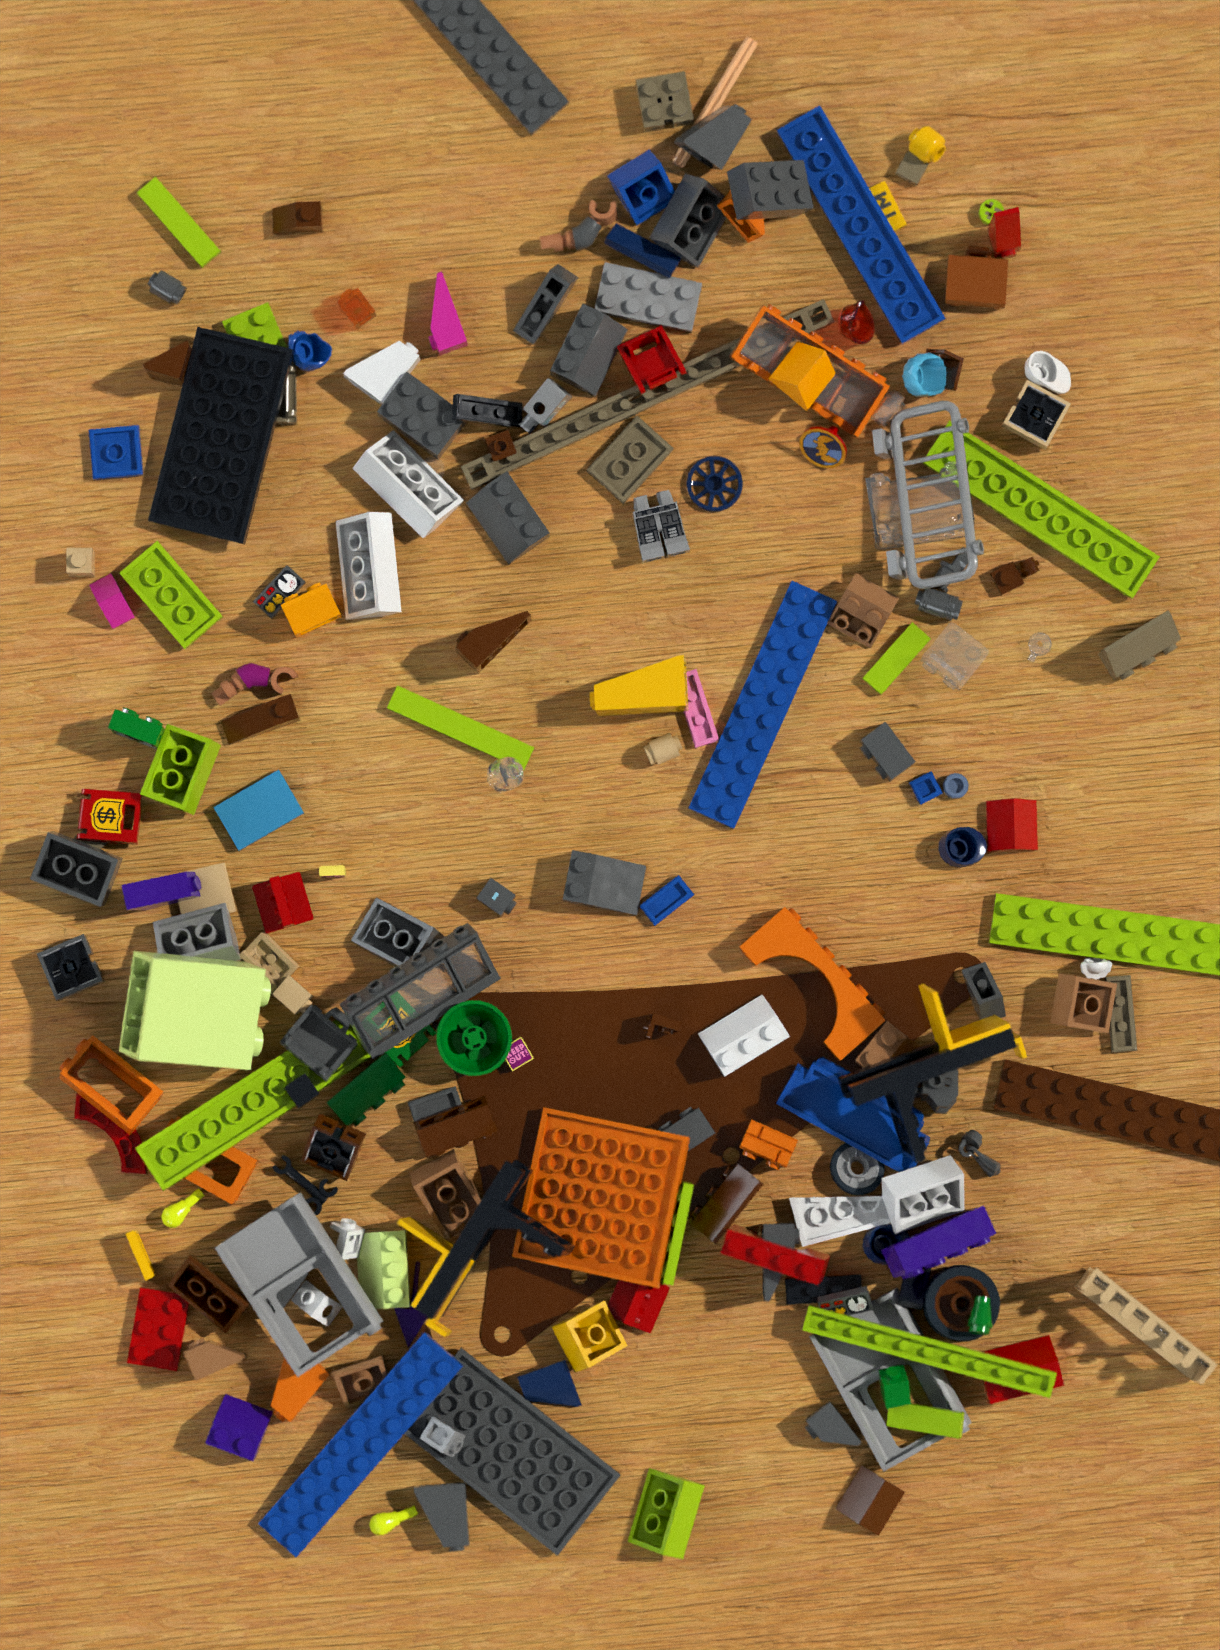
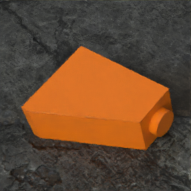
(294, 1392)

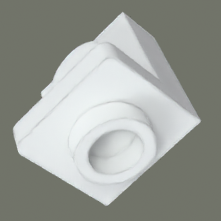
(349, 1237)

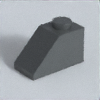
(984, 991)
(830, 1426)

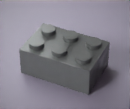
(770, 189)
(421, 415)
(76, 868)

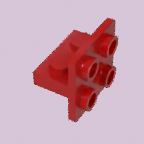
(282, 902)
(637, 1304)

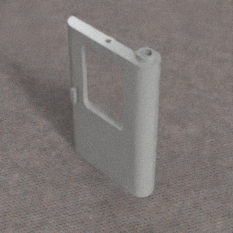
(277, 1253)
(857, 1367)

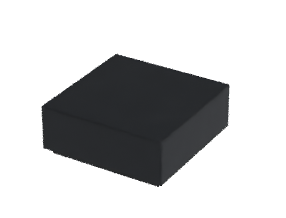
(301, 1091)

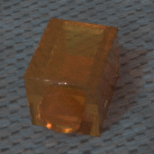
(356, 307)

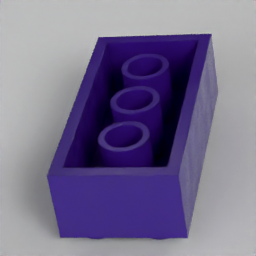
(940, 1241)

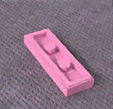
(699, 716)

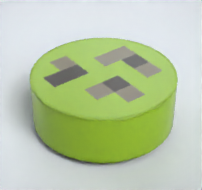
(987, 210)

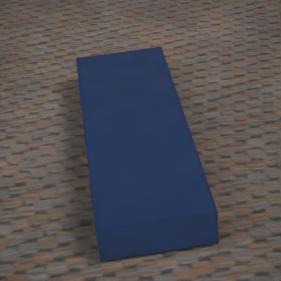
(642, 250)

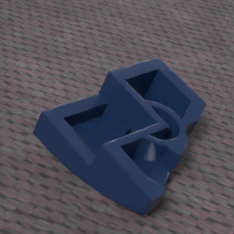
(550, 1385)

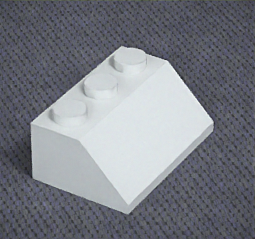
(743, 1035)
(923, 1194)

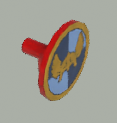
(823, 447)

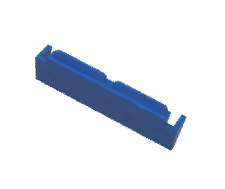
(867, 1127)

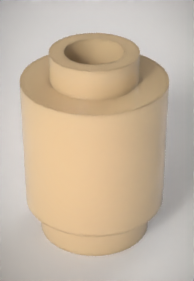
(663, 749)

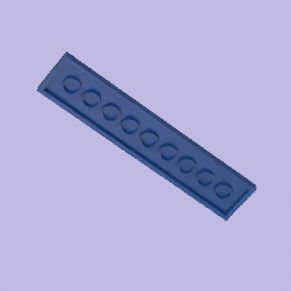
(861, 225)
(762, 704)
(360, 1444)

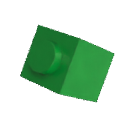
(894, 1386)

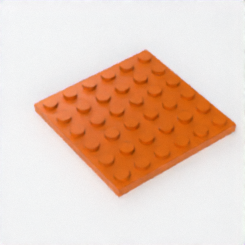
(606, 1193)

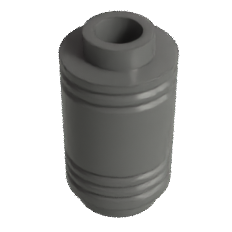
(938, 603)

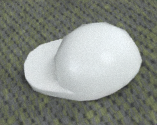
(1047, 372)

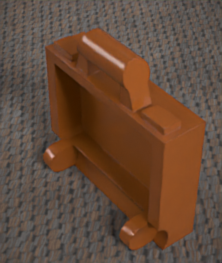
(976, 279)

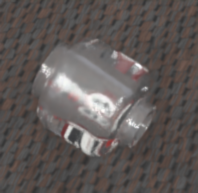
(505, 774)

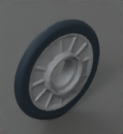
(847, 1180)

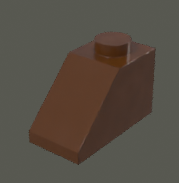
(298, 218)

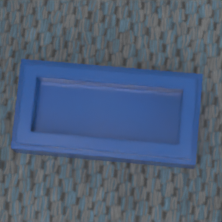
(666, 900)

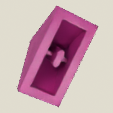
(112, 601)

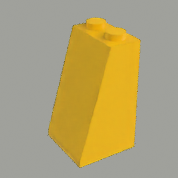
(644, 691)

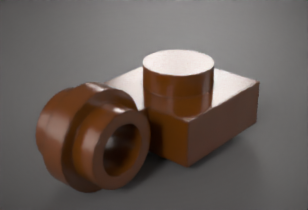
(1008, 577)

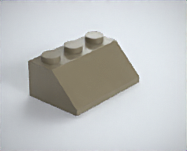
(1140, 646)

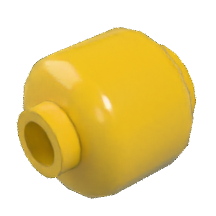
(927, 144)

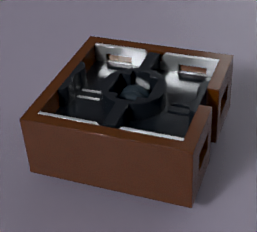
(333, 1147)

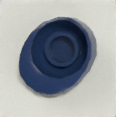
(962, 847)
(878, 1239)

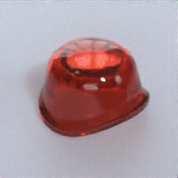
(856, 323)

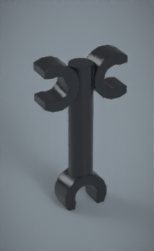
(319, 1195)

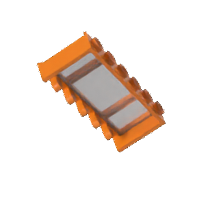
(847, 398)

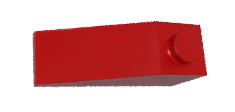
(1005, 233)

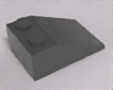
(604, 883)
(393, 933)
(781, 1234)

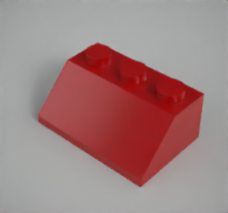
(1034, 1352)

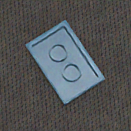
(258, 810)

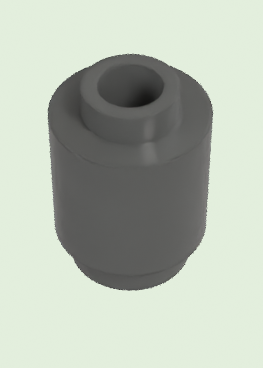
(166, 287)

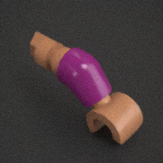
(249, 676)

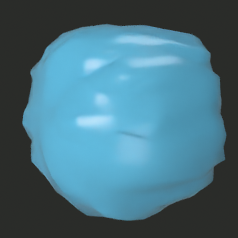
(924, 375)

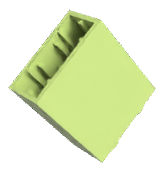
(194, 1010)

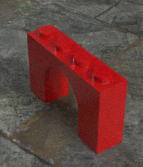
(748, 1247)

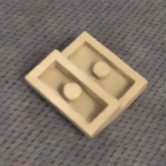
(214, 890)
(270, 956)

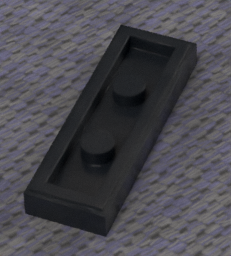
(487, 411)
(804, 1292)

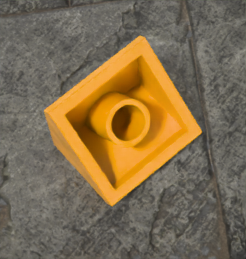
(803, 374)

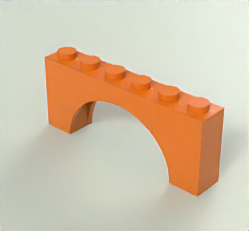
(787, 937)

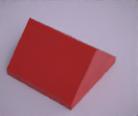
(1011, 825)

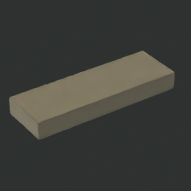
(1122, 1022)

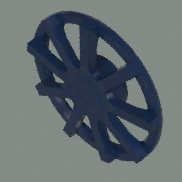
(714, 484)

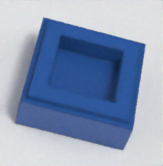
(925, 788)

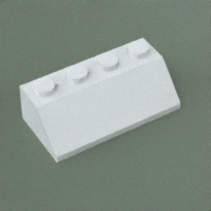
(395, 475)
(368, 565)

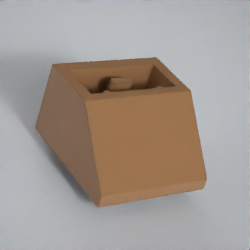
(863, 610)

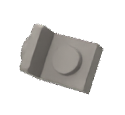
(443, 1437)

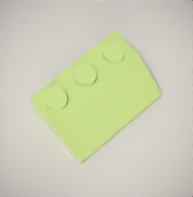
(385, 1269)

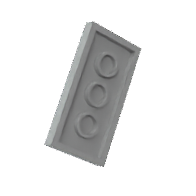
(648, 297)

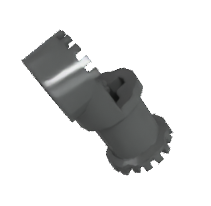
(958, 564)

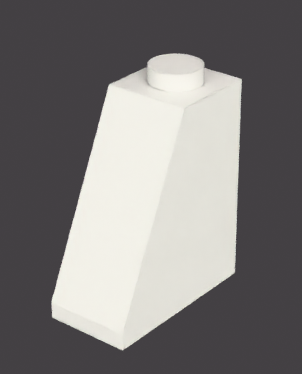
(383, 370)

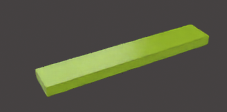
(458, 726)

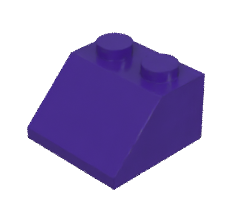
(239, 1427)

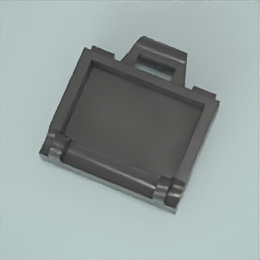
(319, 1041)

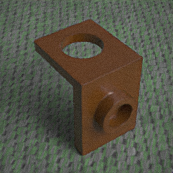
(953, 367)

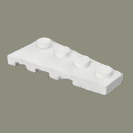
(835, 1217)

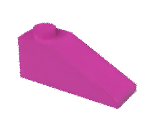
(445, 323)

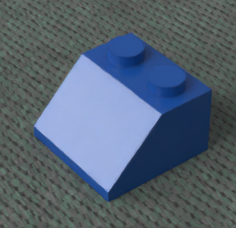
(642, 186)

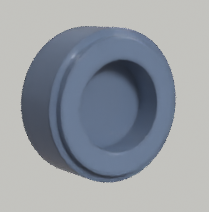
(955, 786)

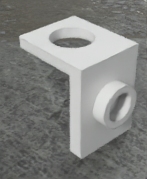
(314, 1302)

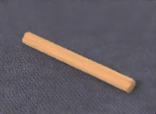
(721, 91)

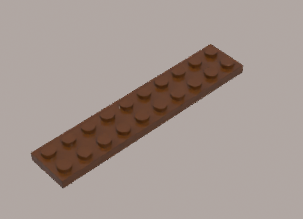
(1109, 1110)

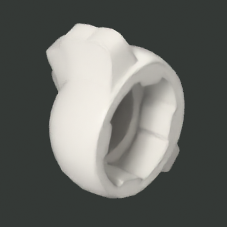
(1095, 968)

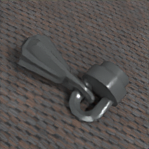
(973, 1141)

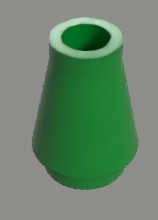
(980, 1318)

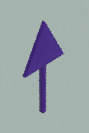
(411, 1319)

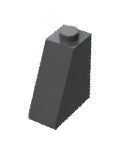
(715, 136)
(447, 1512)

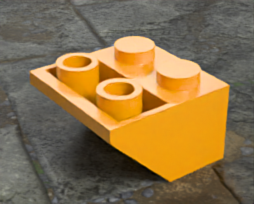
(310, 609)

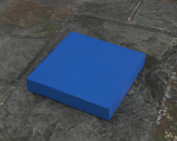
(116, 452)

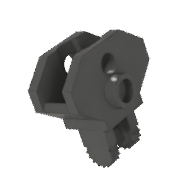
(938, 1095)

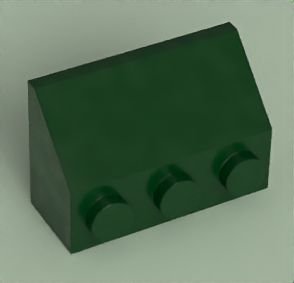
(367, 1091)

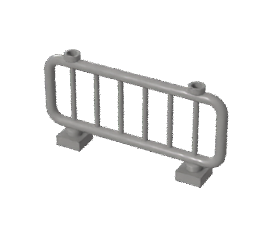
(888, 446)

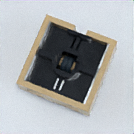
(1036, 415)

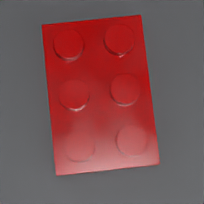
(158, 1329)

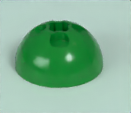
(453, 1037)

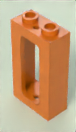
(96, 1049)
(229, 1194)

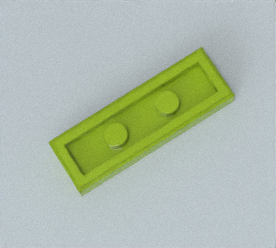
(896, 658)
(927, 1420)

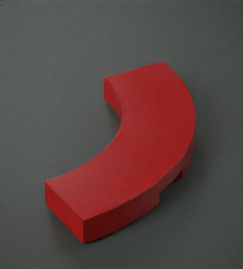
(125, 1143)

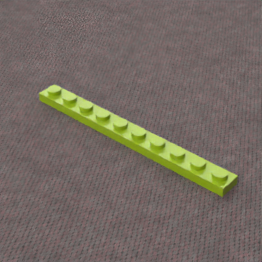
(929, 1351)

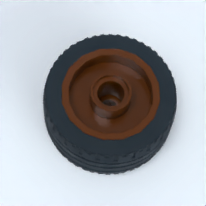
(941, 1299)

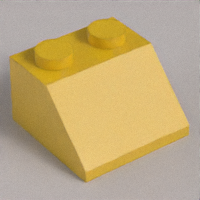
(589, 1336)

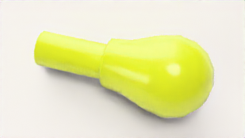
(176, 1213)
(384, 1522)

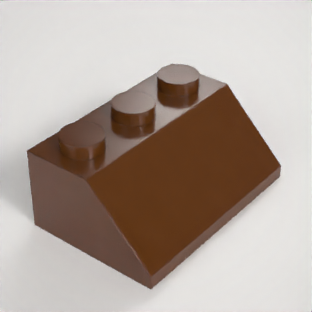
(725, 1202)
(209, 1293)

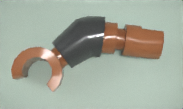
(584, 234)

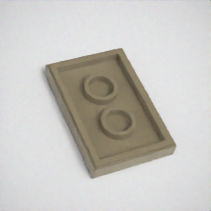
(630, 459)

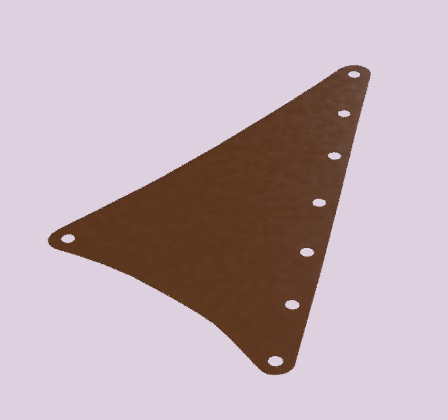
(602, 1066)

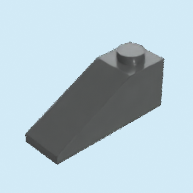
(545, 303)

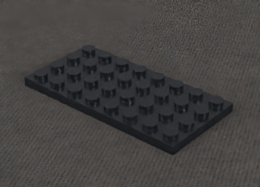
(221, 435)

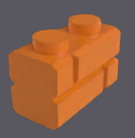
(767, 1144)

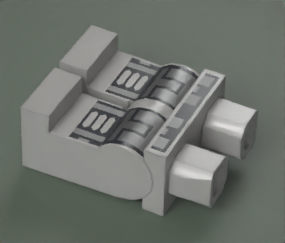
(657, 520)

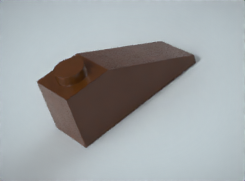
(261, 719)

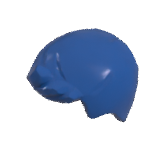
(309, 350)

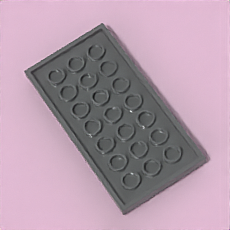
(517, 1455)

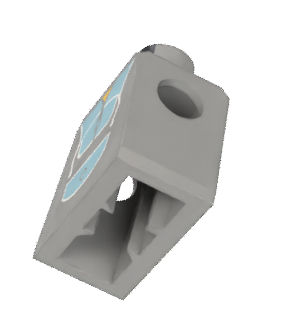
(552, 397)

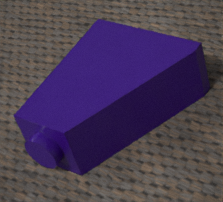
(161, 891)

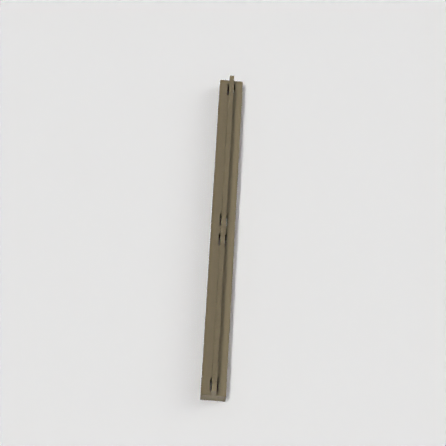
(619, 408)

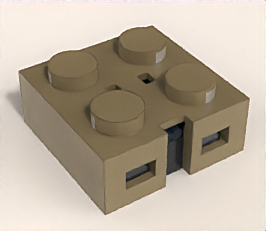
(667, 111)

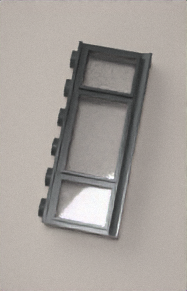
(419, 990)

